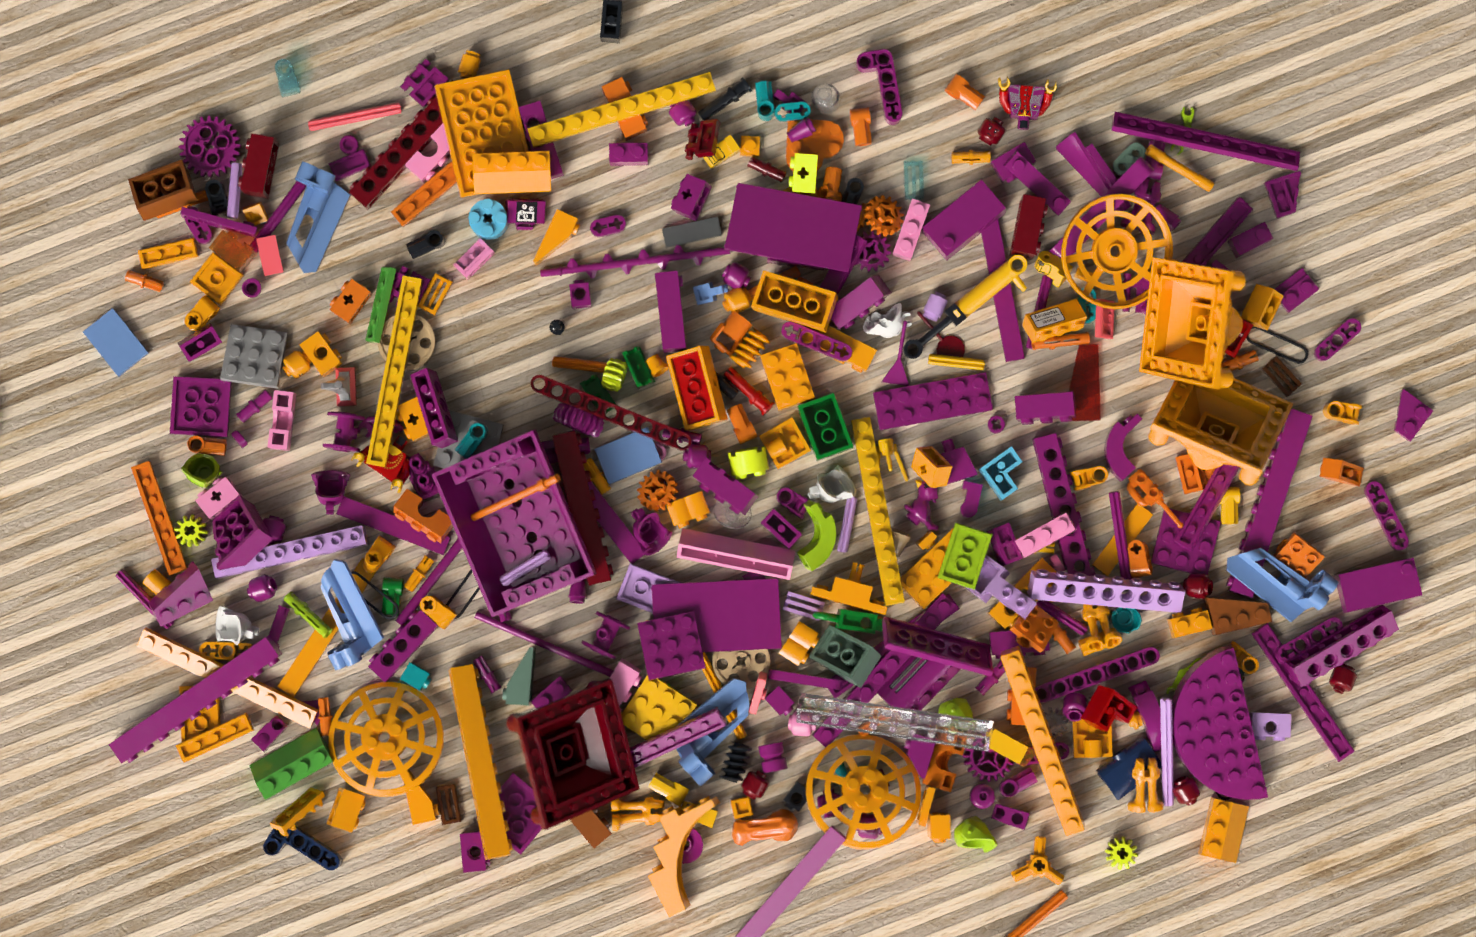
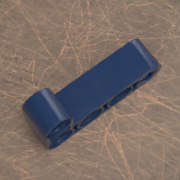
(305, 849)

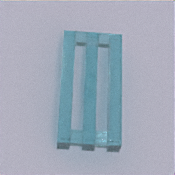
(921, 182)

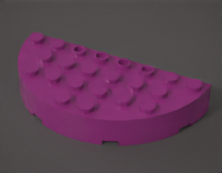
(1215, 728)

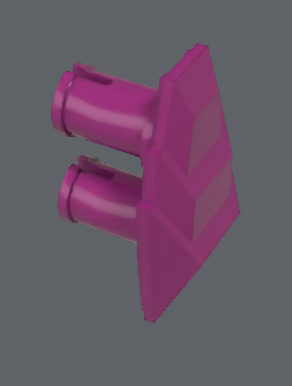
(421, 477)

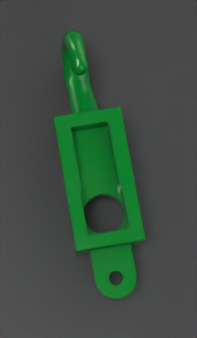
(851, 620)

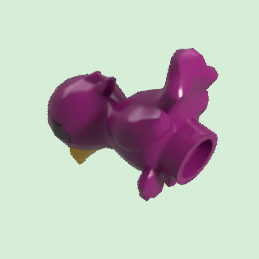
(920, 508)

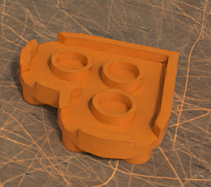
(824, 142)

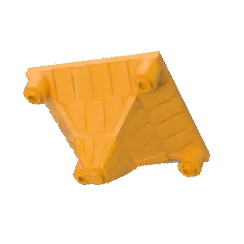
(1190, 322)
(1222, 425)

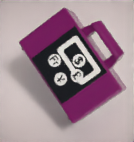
(525, 211)

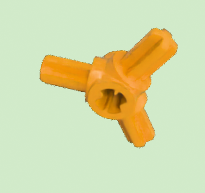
(1030, 869)

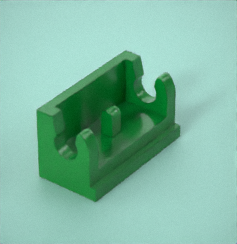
(638, 367)
(594, 387)

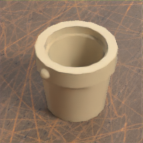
(900, 540)

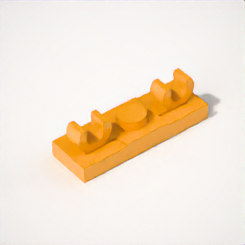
(298, 810)

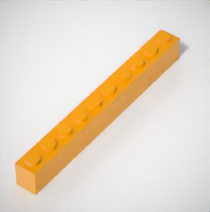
(1042, 740)
(479, 761)

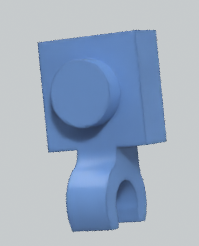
(707, 292)

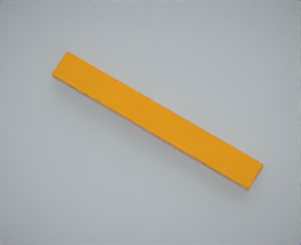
(317, 644)

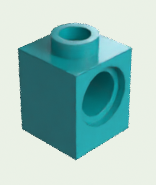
(416, 676)

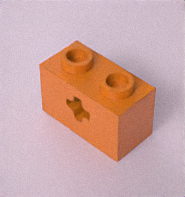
(350, 311)

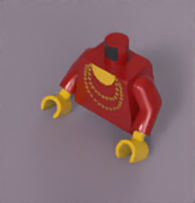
(397, 465)

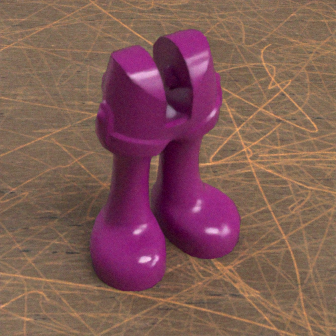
(1155, 196)

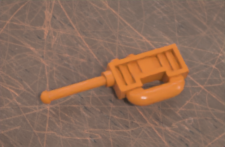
(1152, 493)

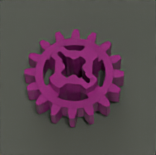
(878, 255)

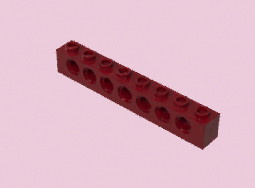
(395, 169)

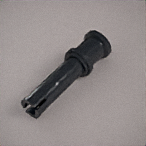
(732, 94)

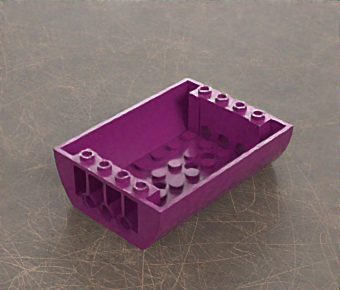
(502, 538)

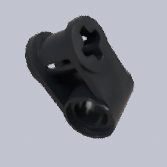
(219, 201)

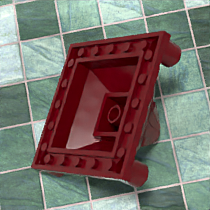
(575, 753)

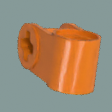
(1140, 562)

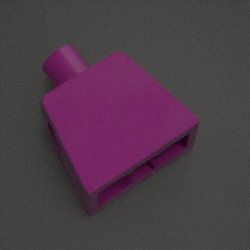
(961, 464)

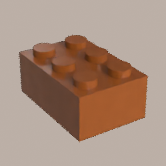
(162, 190)

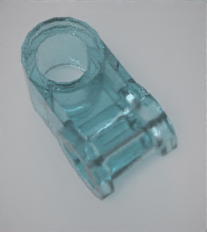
(287, 81)

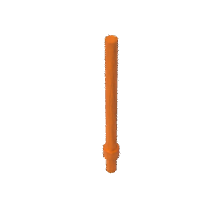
(541, 485)

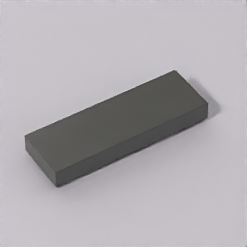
(691, 232)

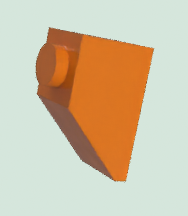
(1341, 471)

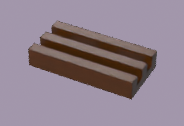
(1292, 388)
(456, 804)

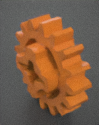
(883, 215)
(657, 490)

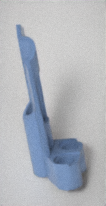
(357, 625)

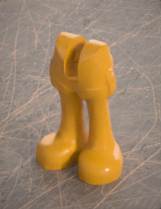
(1100, 614)
(1141, 776)
(645, 816)

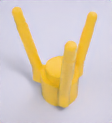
(887, 448)

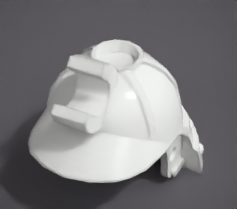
(888, 324)
(833, 486)
(233, 626)

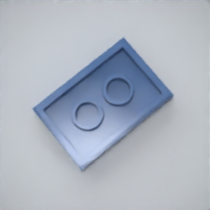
(115, 342)
(627, 456)

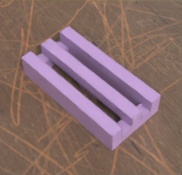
(802, 605)

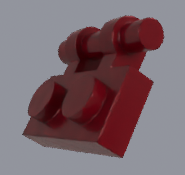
(706, 138)

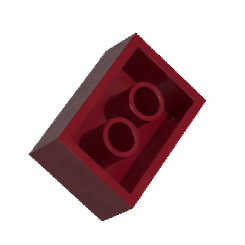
(259, 166)
(1028, 226)

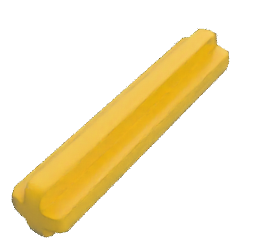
(953, 361)

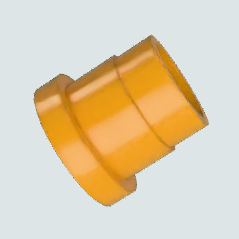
(656, 365)

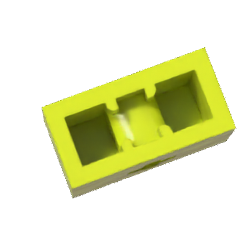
(807, 184)

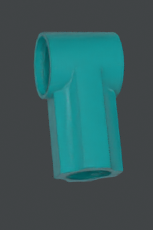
(764, 99)
(470, 441)

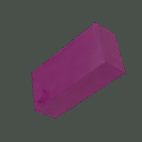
(964, 220)
(670, 311)
(1378, 585)

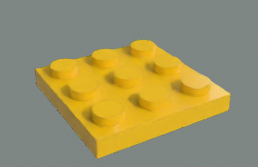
(656, 708)

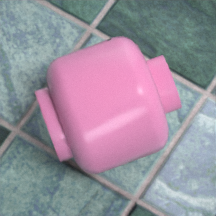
(799, 729)

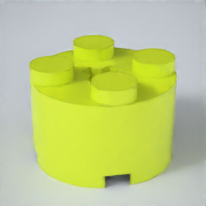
(748, 461)

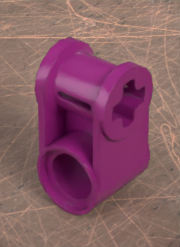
(794, 503)

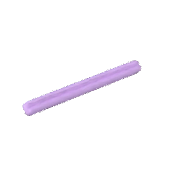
(1167, 751)

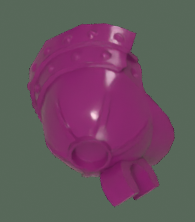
(330, 487)
(649, 531)

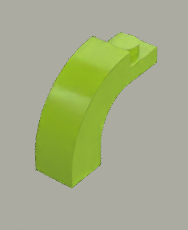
(823, 540)

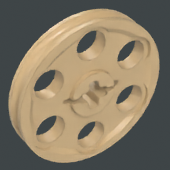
(415, 347)
(742, 671)

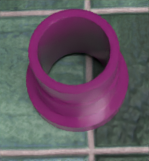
(247, 283)

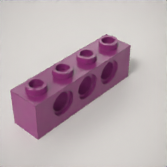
(535, 111)
(434, 408)
(377, 661)

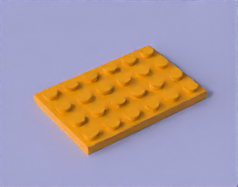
(477, 118)

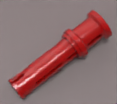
(755, 397)

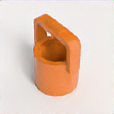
(735, 328)

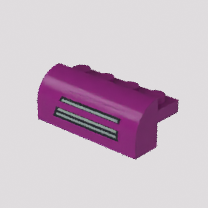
(916, 683)

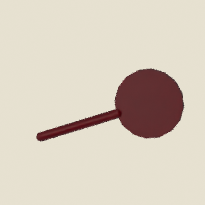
(948, 345)

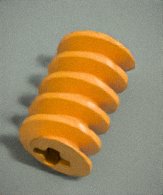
(749, 349)

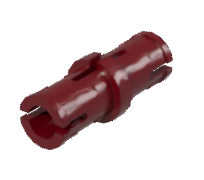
(766, 169)

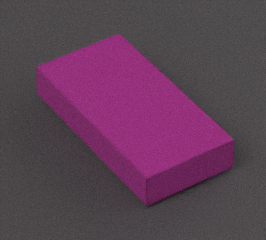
(349, 165)

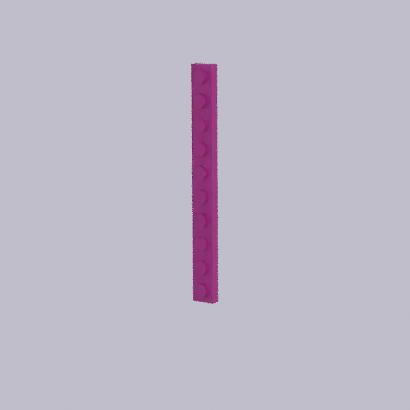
(1205, 141)
(888, 665)

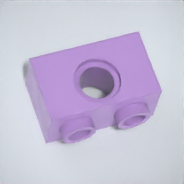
(1281, 723)

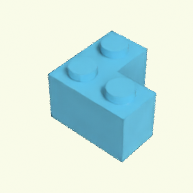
(996, 473)

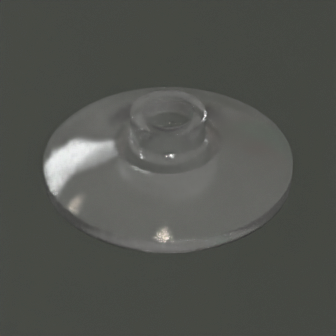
(722, 515)

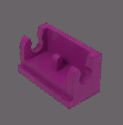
(1004, 545)

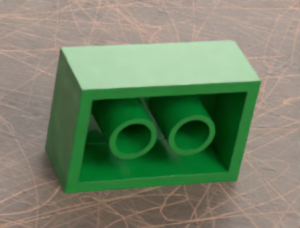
(825, 427)

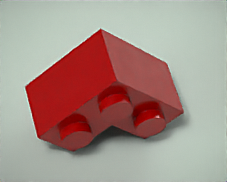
(1105, 707)

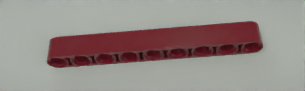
(618, 419)

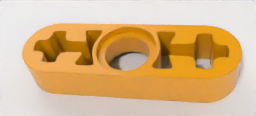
(213, 645)

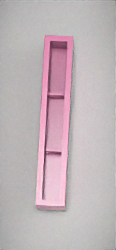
(735, 553)

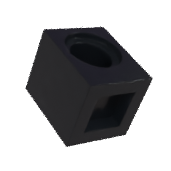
(797, 787)

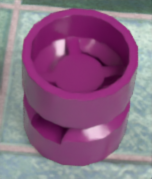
(772, 757)

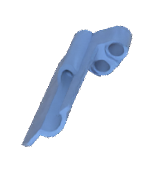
(325, 204)
(1290, 592)
(693, 754)

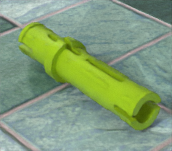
(302, 609)

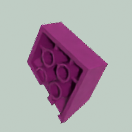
(239, 534)

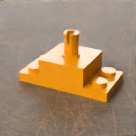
(850, 592)

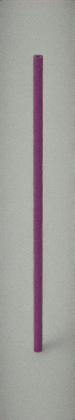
(547, 645)

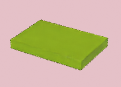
(964, 556)

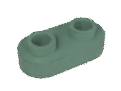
(1127, 158)

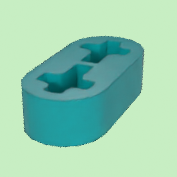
(791, 107)
(1092, 308)

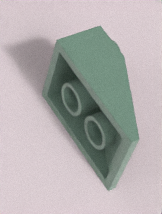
(845, 656)
(520, 685)

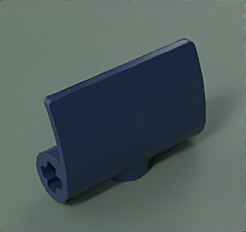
(1118, 770)

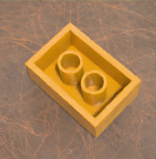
(787, 377)

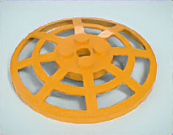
(1127, 250)
(393, 747)
(861, 802)

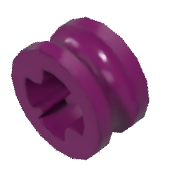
(990, 425)

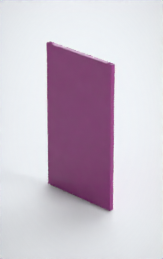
(793, 227)
(726, 612)

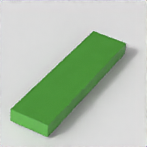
(380, 304)

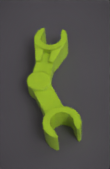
(1187, 120)
(1180, 674)

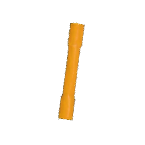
(1162, 157)

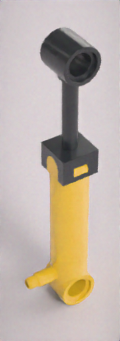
(973, 300)

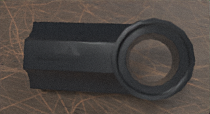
(850, 196)
(423, 244)

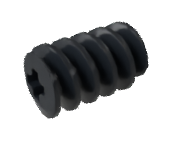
(736, 761)

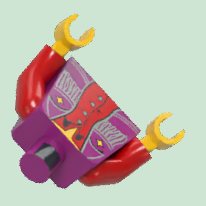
(1025, 101)

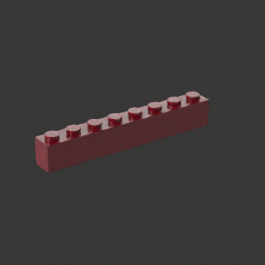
(581, 502)

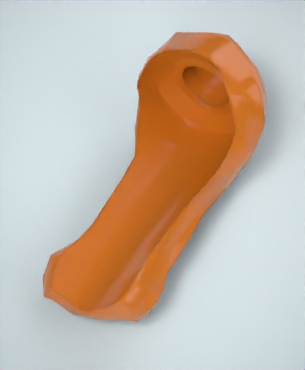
(778, 826)

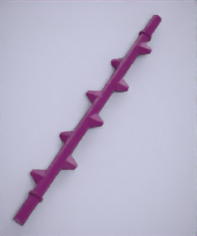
(627, 264)

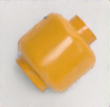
(737, 300)
(296, 364)

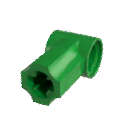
(394, 589)

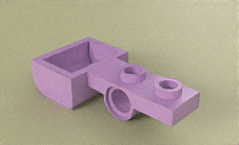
(993, 583)

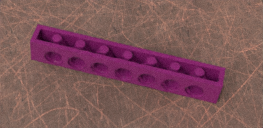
(1045, 465)

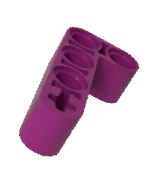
(884, 87)

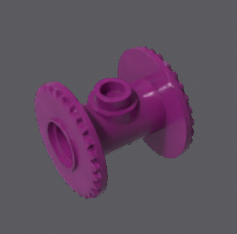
(347, 432)
(605, 635)

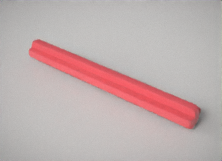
(355, 116)

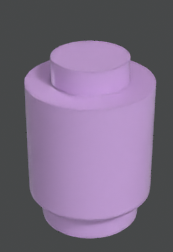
(935, 306)

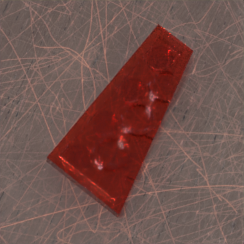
(1086, 383)

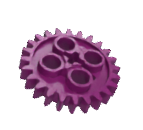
(194, 139)

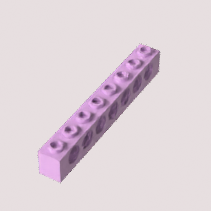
(299, 550)
(1114, 598)

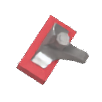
(344, 386)

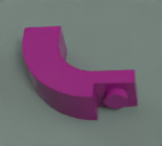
(1113, 448)
(1149, 712)

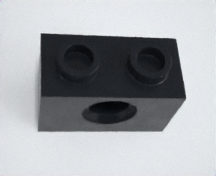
(611, 21)

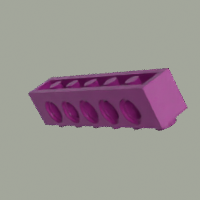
(1347, 637)

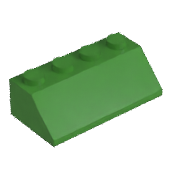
(291, 763)

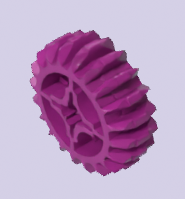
(578, 420)
(974, 765)

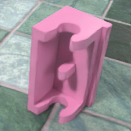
(474, 259)

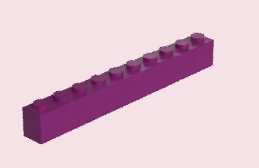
(1273, 491)
(195, 699)

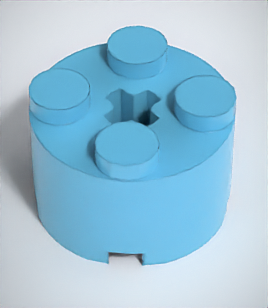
(477, 219)

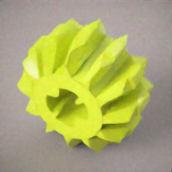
(614, 374)
(184, 533)
(1116, 858)

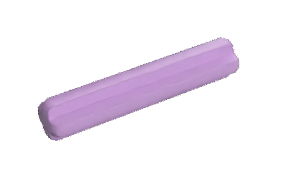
(234, 191)
(847, 524)
(525, 567)

